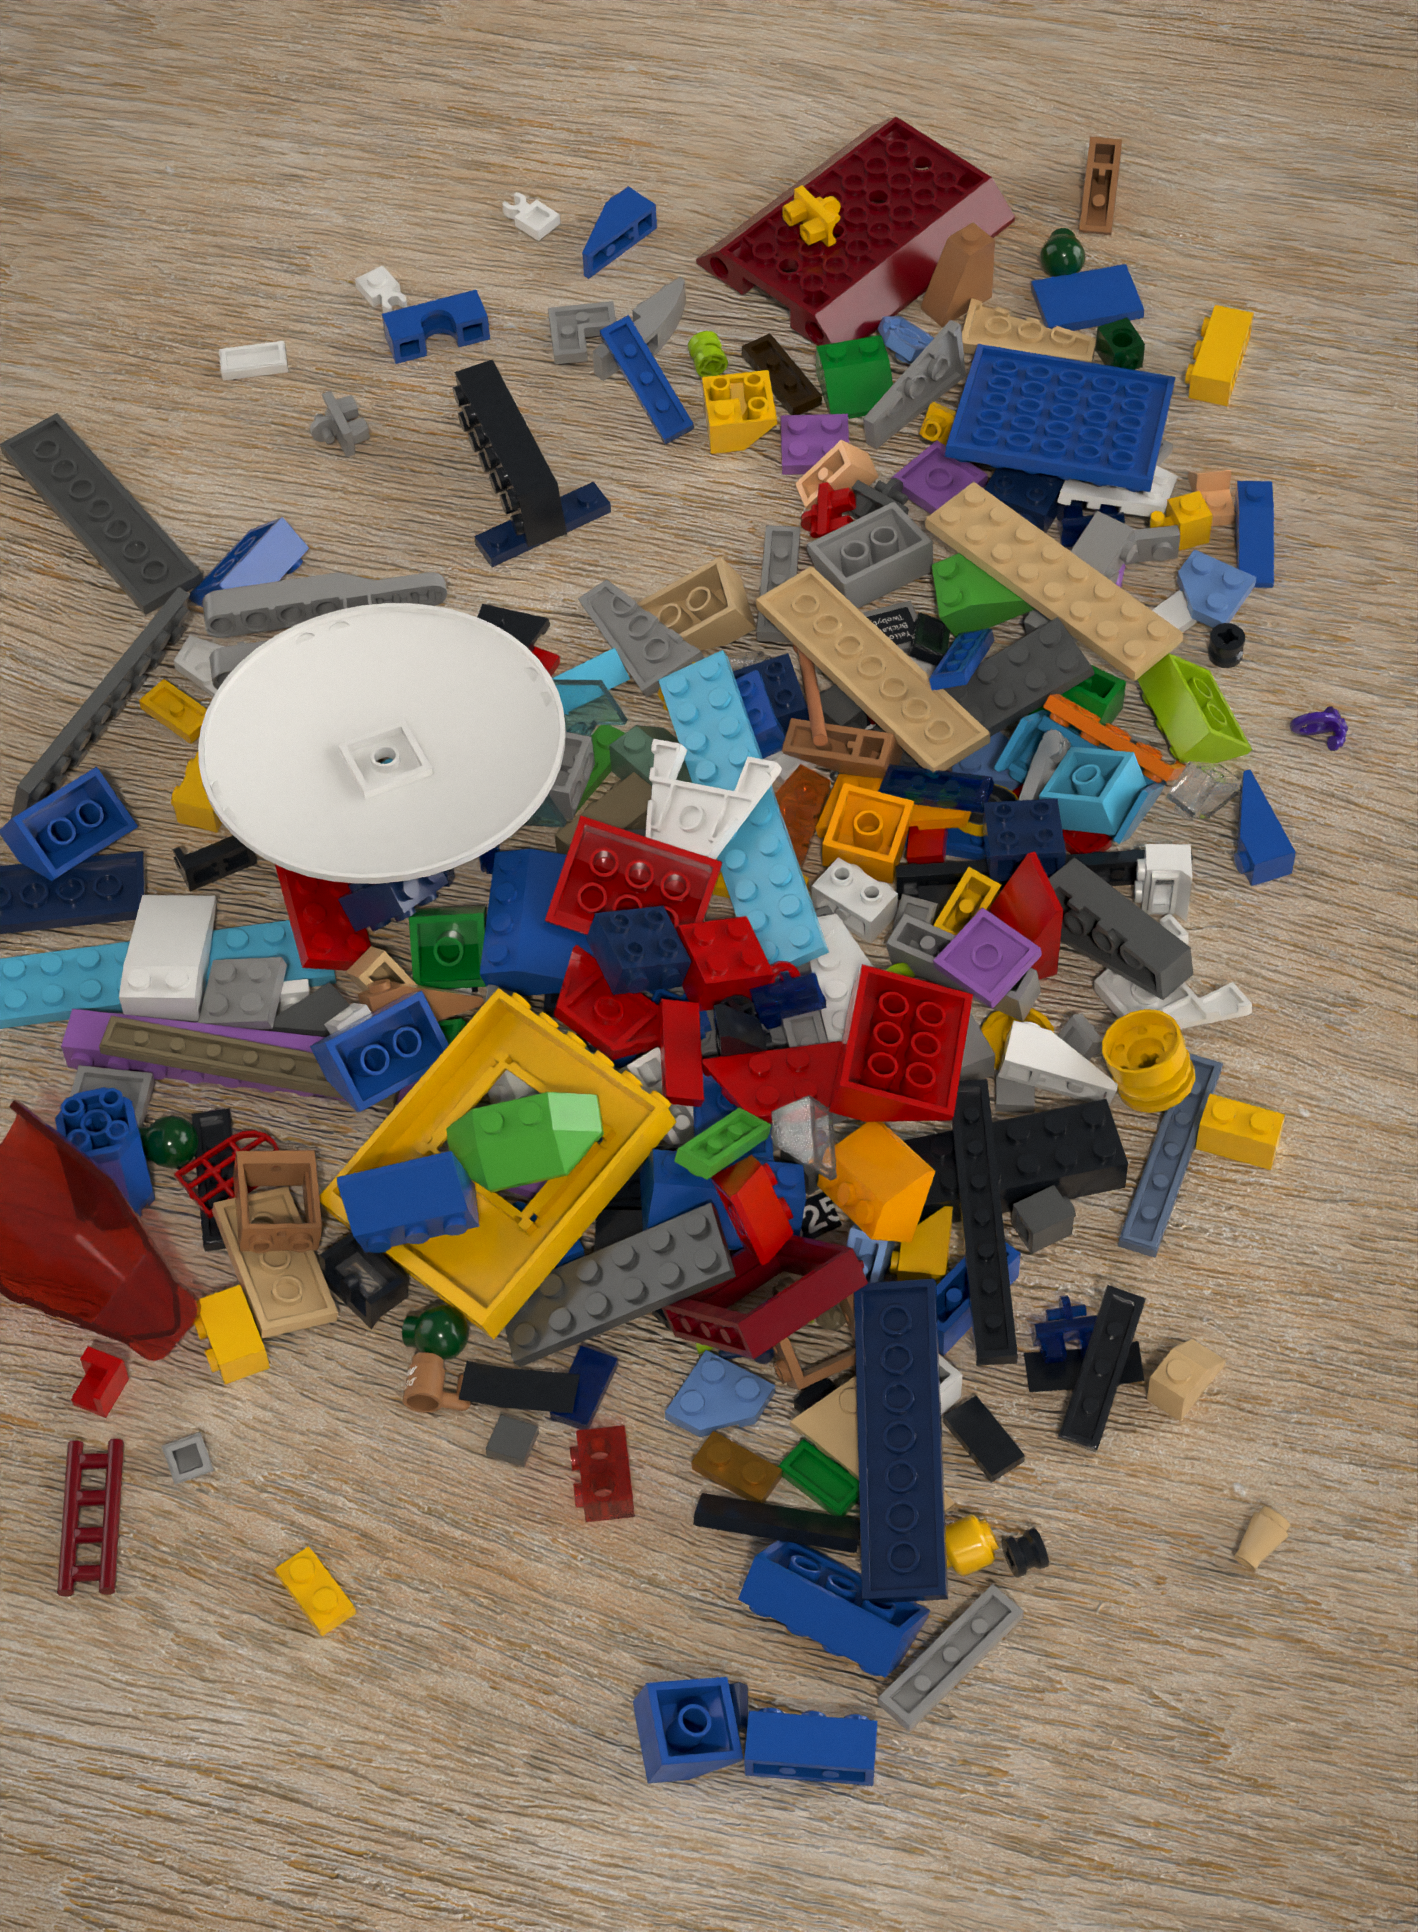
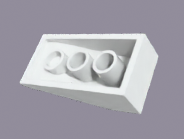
(168, 957)

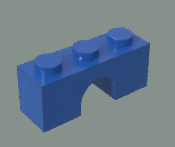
(455, 315)

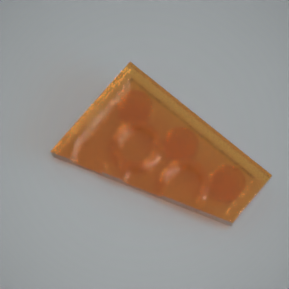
(801, 806)

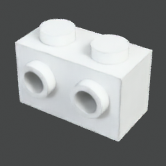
(856, 898)

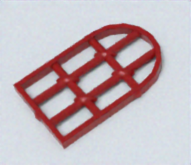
(214, 1171)

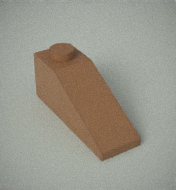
(1100, 185)
(847, 750)
(441, 1001)

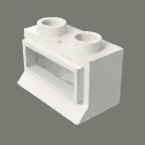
(1164, 879)

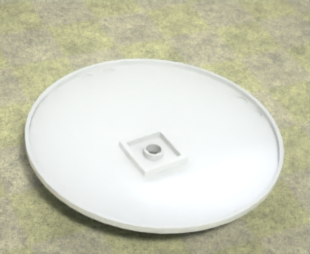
(435, 689)

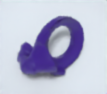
(1321, 723)

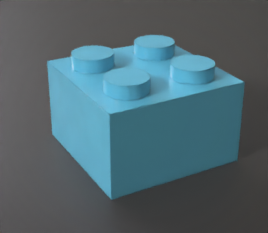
(1095, 789)

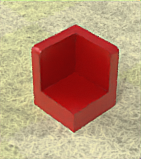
(102, 1382)

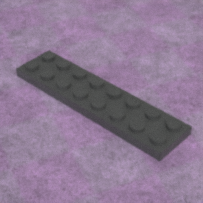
(101, 513)
(105, 701)

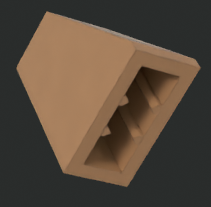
(961, 274)

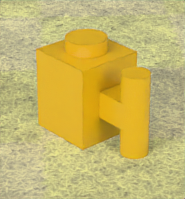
(1190, 515)

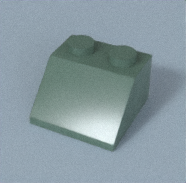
(634, 753)

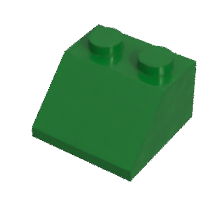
(853, 375)
(447, 946)

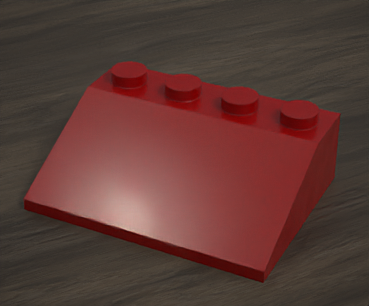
(626, 871)
(900, 1049)

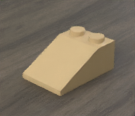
(704, 606)

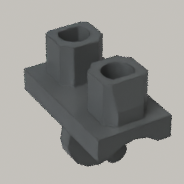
(870, 499)

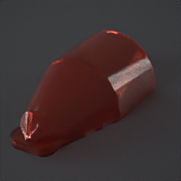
(80, 1245)

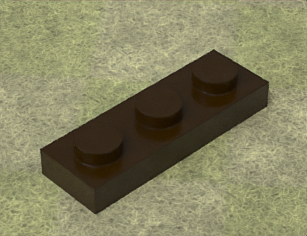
(786, 378)

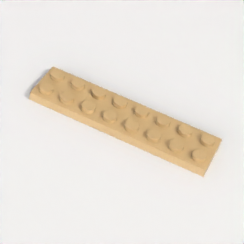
(1054, 581)
(872, 671)

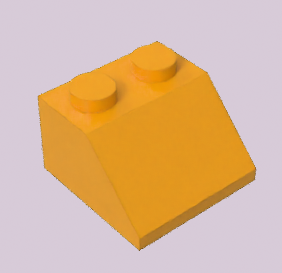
(868, 831)

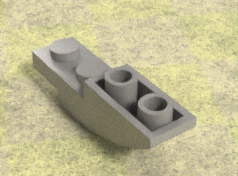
(654, 320)

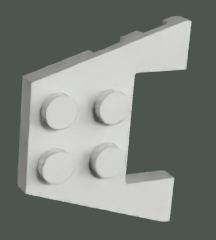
(1130, 502)
(700, 815)
(1181, 1004)

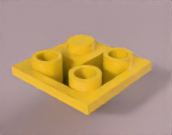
(737, 409)

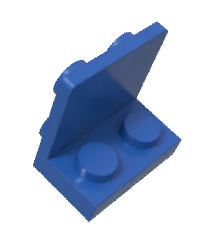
(766, 727)

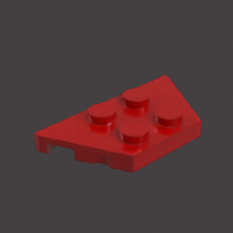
(611, 1023)
(776, 1077)

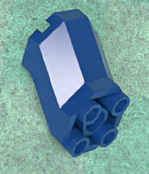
(108, 1132)

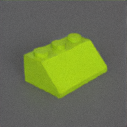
(1192, 712)

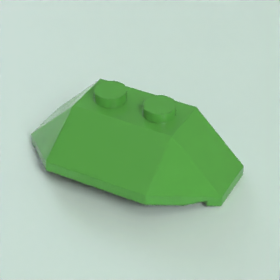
(526, 1138)

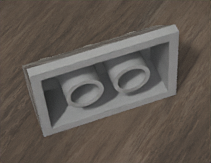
(873, 555)

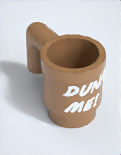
(426, 1386)

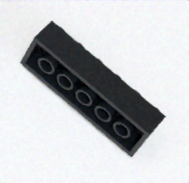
(509, 453)
(1060, 1147)

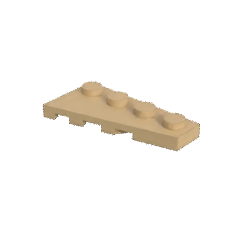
(1028, 335)
(834, 1428)

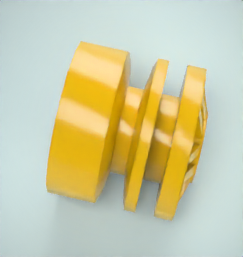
(1148, 1060)

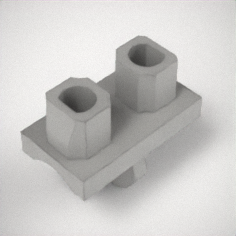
(335, 423)

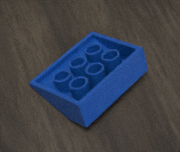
(518, 945)

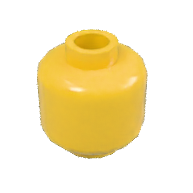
(970, 1545)

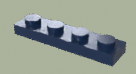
(578, 509)

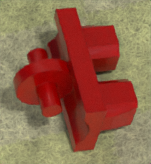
(827, 514)

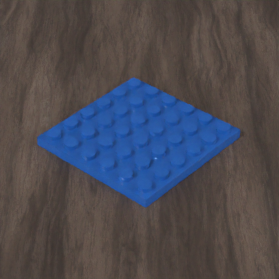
(1061, 418)

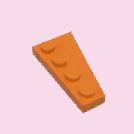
(1067, 712)

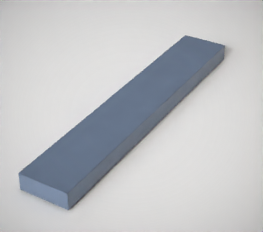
(1168, 1163)

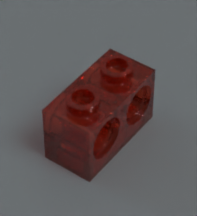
(605, 1473)

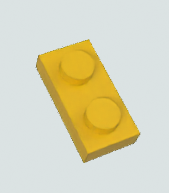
(174, 710)
(315, 1591)

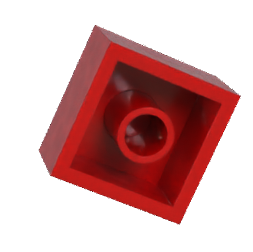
(723, 959)

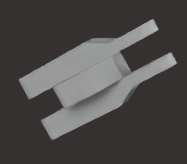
(297, 600)

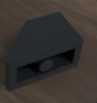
(738, 1032)

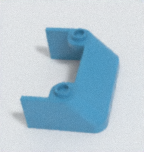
(1025, 742)

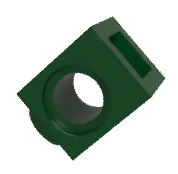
(1120, 345)

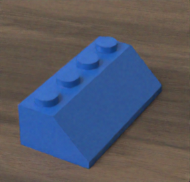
(673, 1191)
(826, 1604)

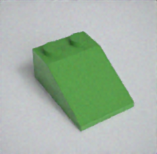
(972, 598)

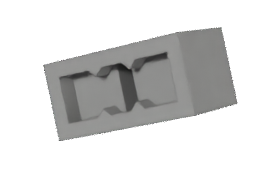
(574, 774)

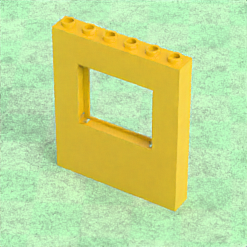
(504, 1260)

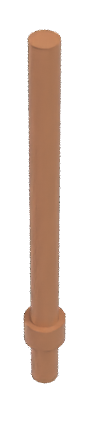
(812, 699)

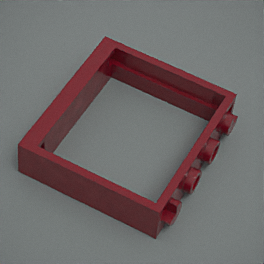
(829, 1277)

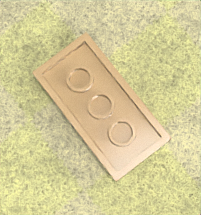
(280, 1287)

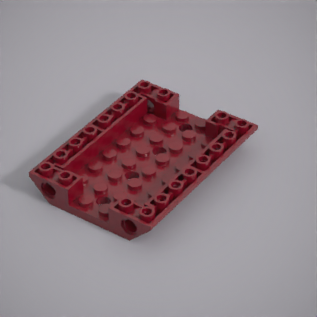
(883, 248)

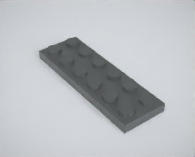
(1019, 679)
(621, 1284)

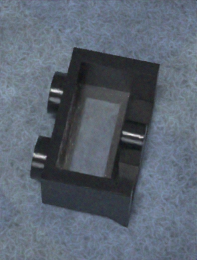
(363, 1280)

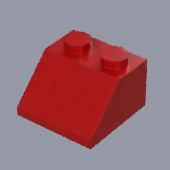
(754, 1207)

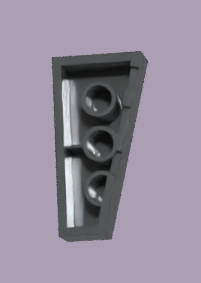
(1118, 932)

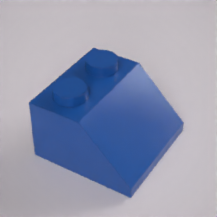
(686, 1728)

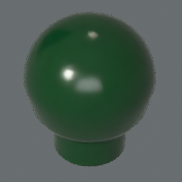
(1062, 253)
(170, 1141)
(437, 1331)

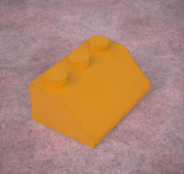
(879, 1183)

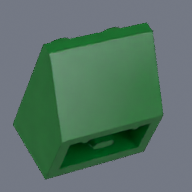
(1099, 694)

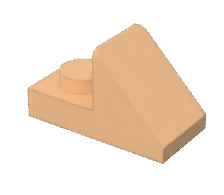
(1214, 487)

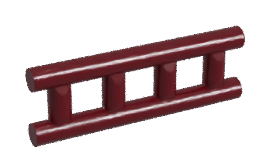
(108, 1534)

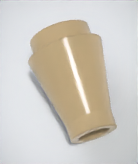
(1263, 1535)

